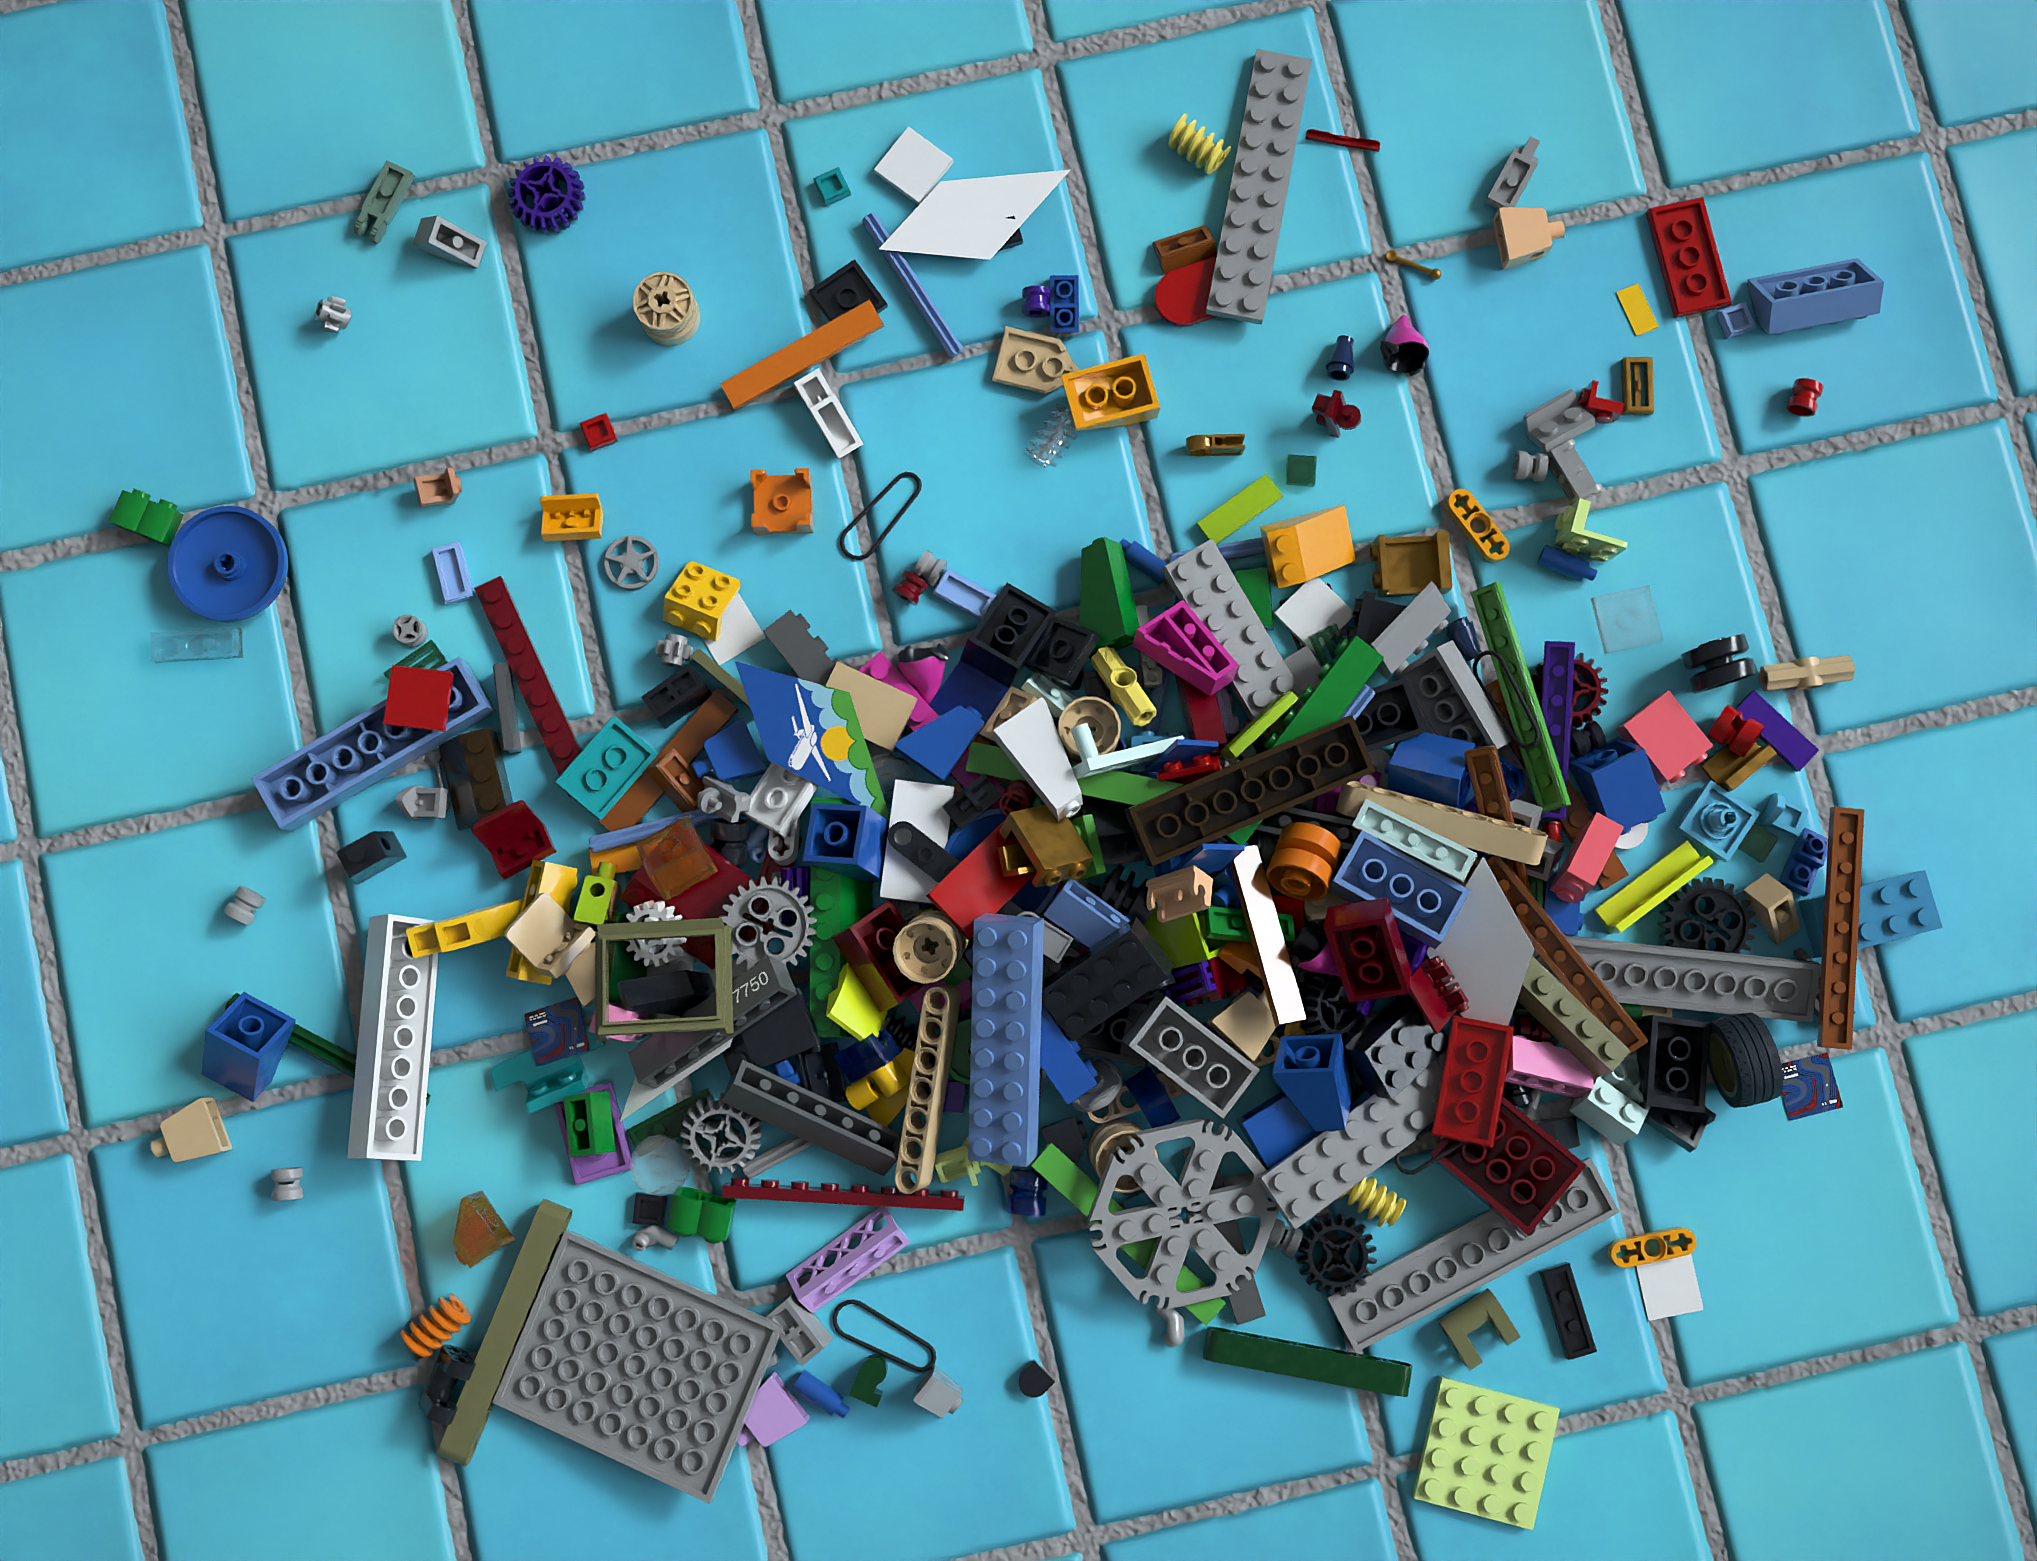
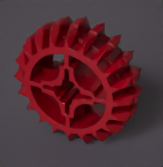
(1591, 689)

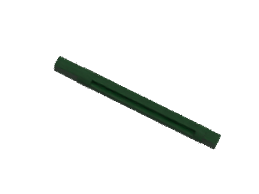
(321, 1049)

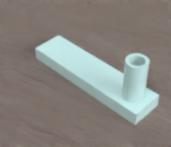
(1095, 764)
(1415, 840)

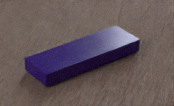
(1778, 732)

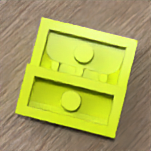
(853, 1007)

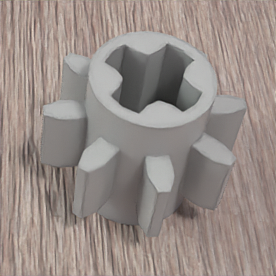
(332, 314)
(674, 650)

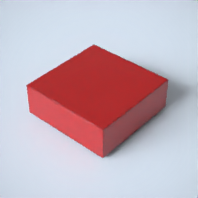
(598, 432)

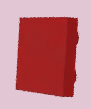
(418, 698)

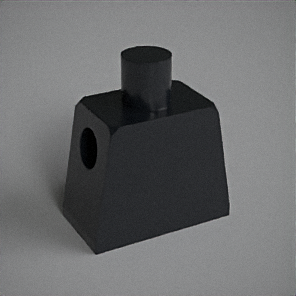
(368, 855)

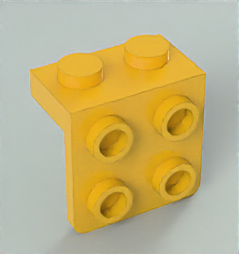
(699, 600)

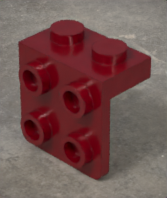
(514, 838)

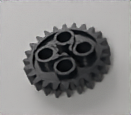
(1719, 901)

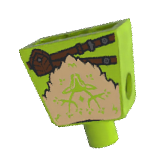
(594, 909)

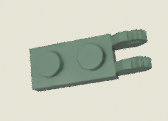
(383, 200)

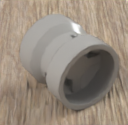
(1530, 466)
(245, 903)
(287, 1191)

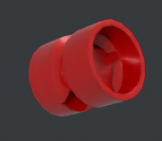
(1735, 731)

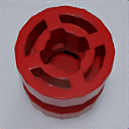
(1804, 397)

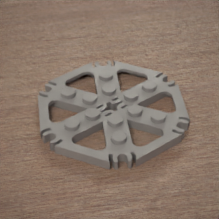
(1168, 1198)

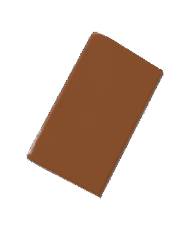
(1184, 248)
(677, 780)

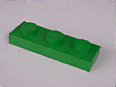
(1231, 925)

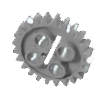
(779, 899)

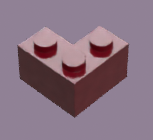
(1224, 977)

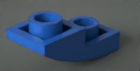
(1064, 303)
(1804, 861)

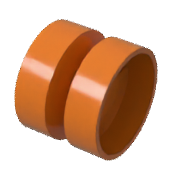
(1304, 861)

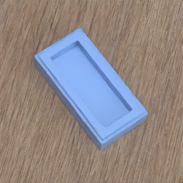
(452, 573)
(964, 594)

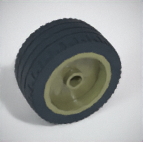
(1744, 1060)

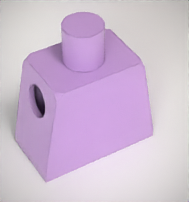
(772, 1414)

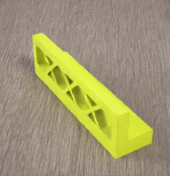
(1651, 887)

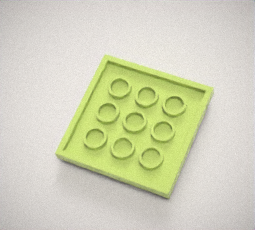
(1486, 1452)

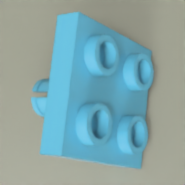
(1717, 821)

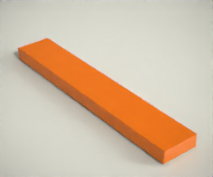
(802, 355)

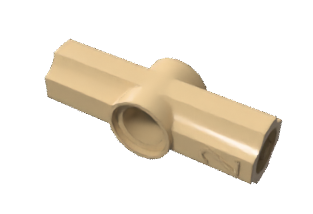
(1806, 673)

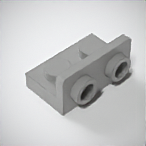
(1557, 421)

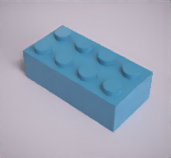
(1887, 911)

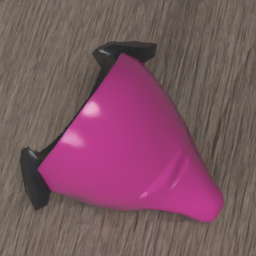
(1404, 348)
(923, 669)
(1312, 950)

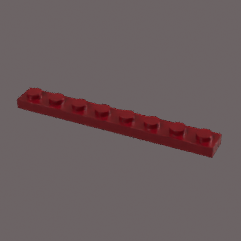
(529, 672)
(830, 1193)

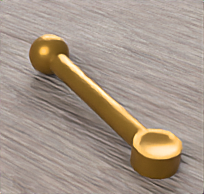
(1391, 256)

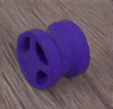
(1036, 301)

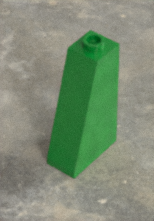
(1107, 595)

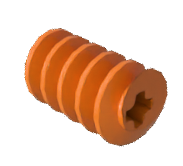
(437, 1327)

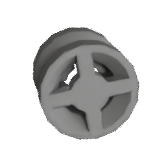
(930, 568)
(405, 626)

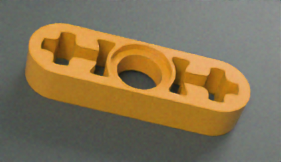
(1458, 514)
(1670, 1234)

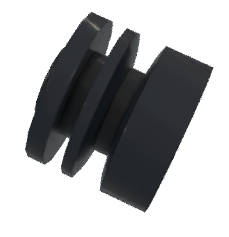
(1125, 897)

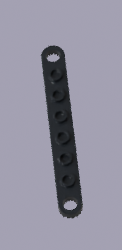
(939, 863)

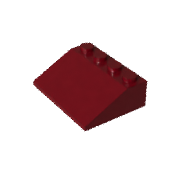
(697, 902)
(1519, 1174)

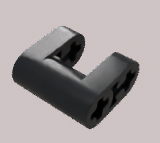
(436, 1399)

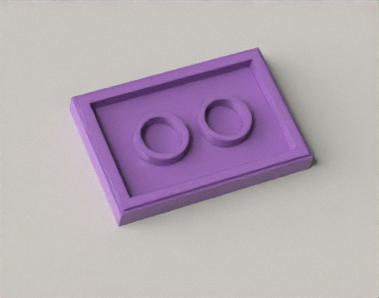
(598, 1166)

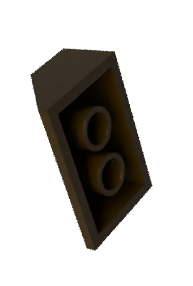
(475, 776)

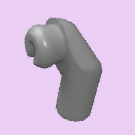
(652, 1235)
(1175, 1326)

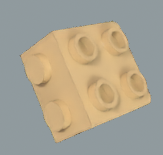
(548, 936)

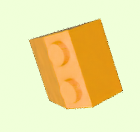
(1111, 394)
(1307, 546)

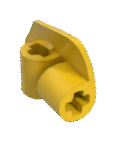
(884, 1090)

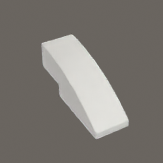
(828, 413)

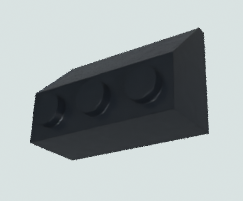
(1390, 716)

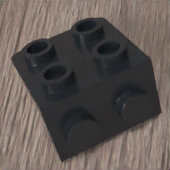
(1372, 617)

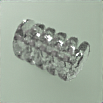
(1052, 438)

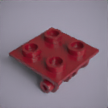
(1432, 996)

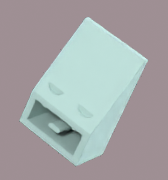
(1615, 1103)

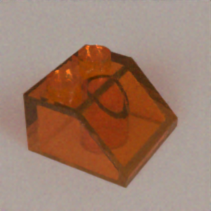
(676, 858)
(479, 1230)

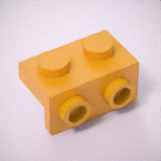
(571, 517)

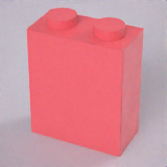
(1667, 736)
(1586, 858)

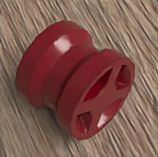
(910, 587)

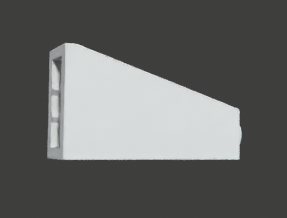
(1039, 755)

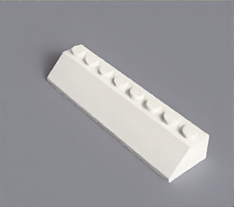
(392, 1045)

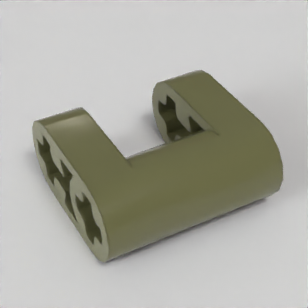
(1470, 1317)

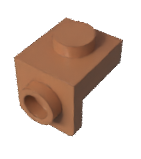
(437, 488)

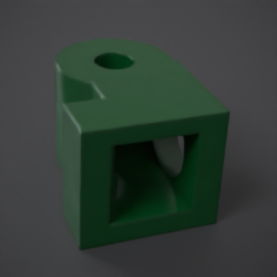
(870, 1375)

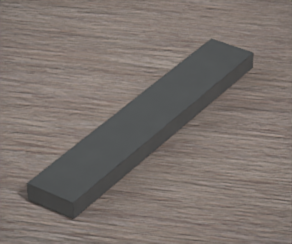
(1246, 1301)

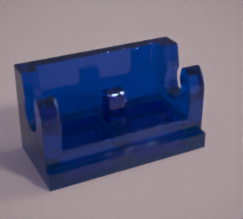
(867, 1055)

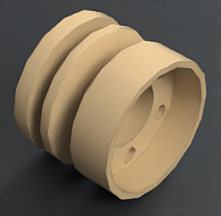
(669, 323)
(1101, 720)
(925, 962)
(1105, 1140)

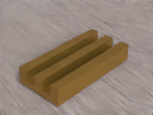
(1637, 409)

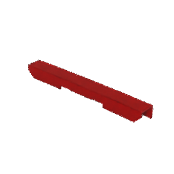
(1327, 137)

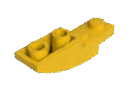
(463, 929)

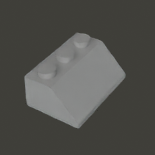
(1410, 630)

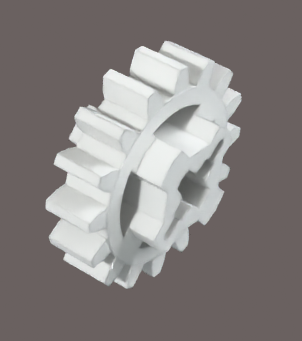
(650, 948)

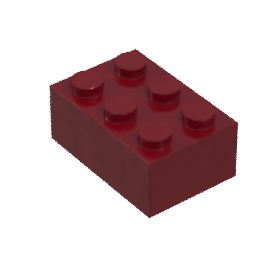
(1368, 950)
(869, 951)

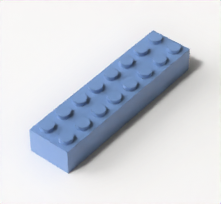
(362, 754)
(1005, 1039)

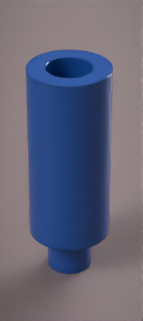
(1144, 560)
(1566, 564)
(820, 1394)

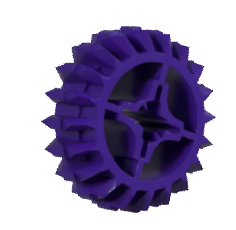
(548, 175)

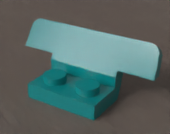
(547, 1082)

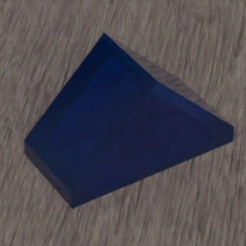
(1152, 1098)

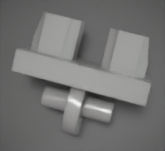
(723, 799)

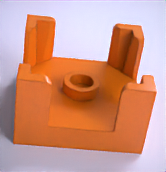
(782, 502)

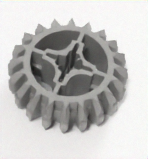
(709, 1130)

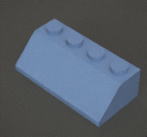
(1815, 296)
(1419, 896)

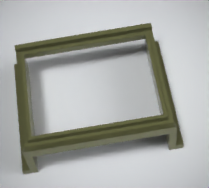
(657, 930)

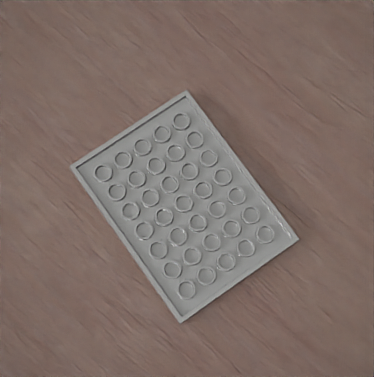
(638, 1365)

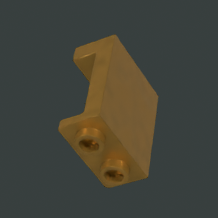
(1410, 564)
(1049, 843)

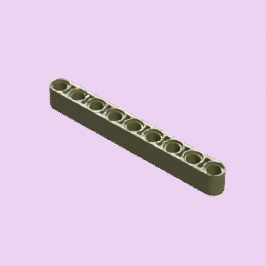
(504, 1332)

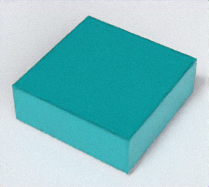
(832, 186)

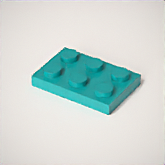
(606, 767)

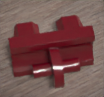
(1335, 413)

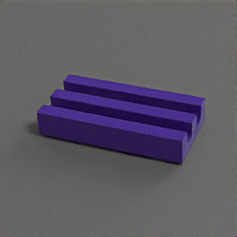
(801, 878)
(1203, 977)

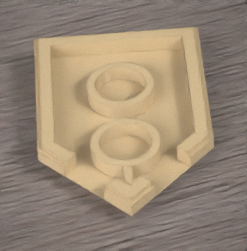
(1031, 361)

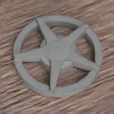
(631, 562)

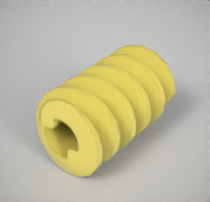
(1197, 146)
(1376, 1200)

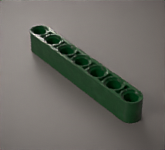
(1307, 1361)

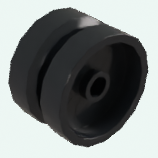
(1719, 664)

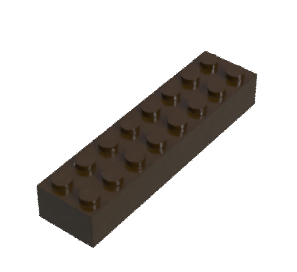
(1249, 790)

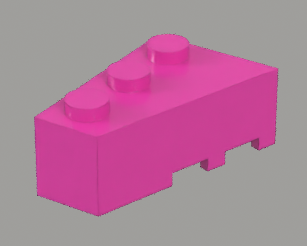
(1187, 649)

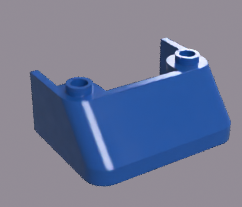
(1209, 856)

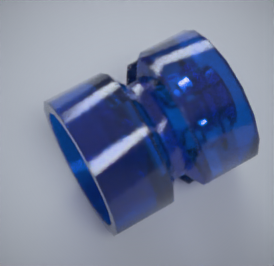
(1027, 1193)

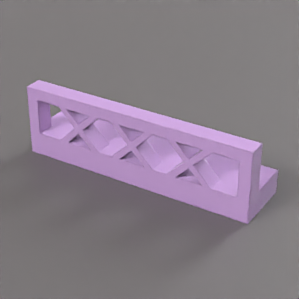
(850, 1263)

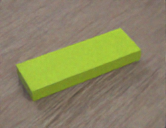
(1240, 510)
(1258, 725)

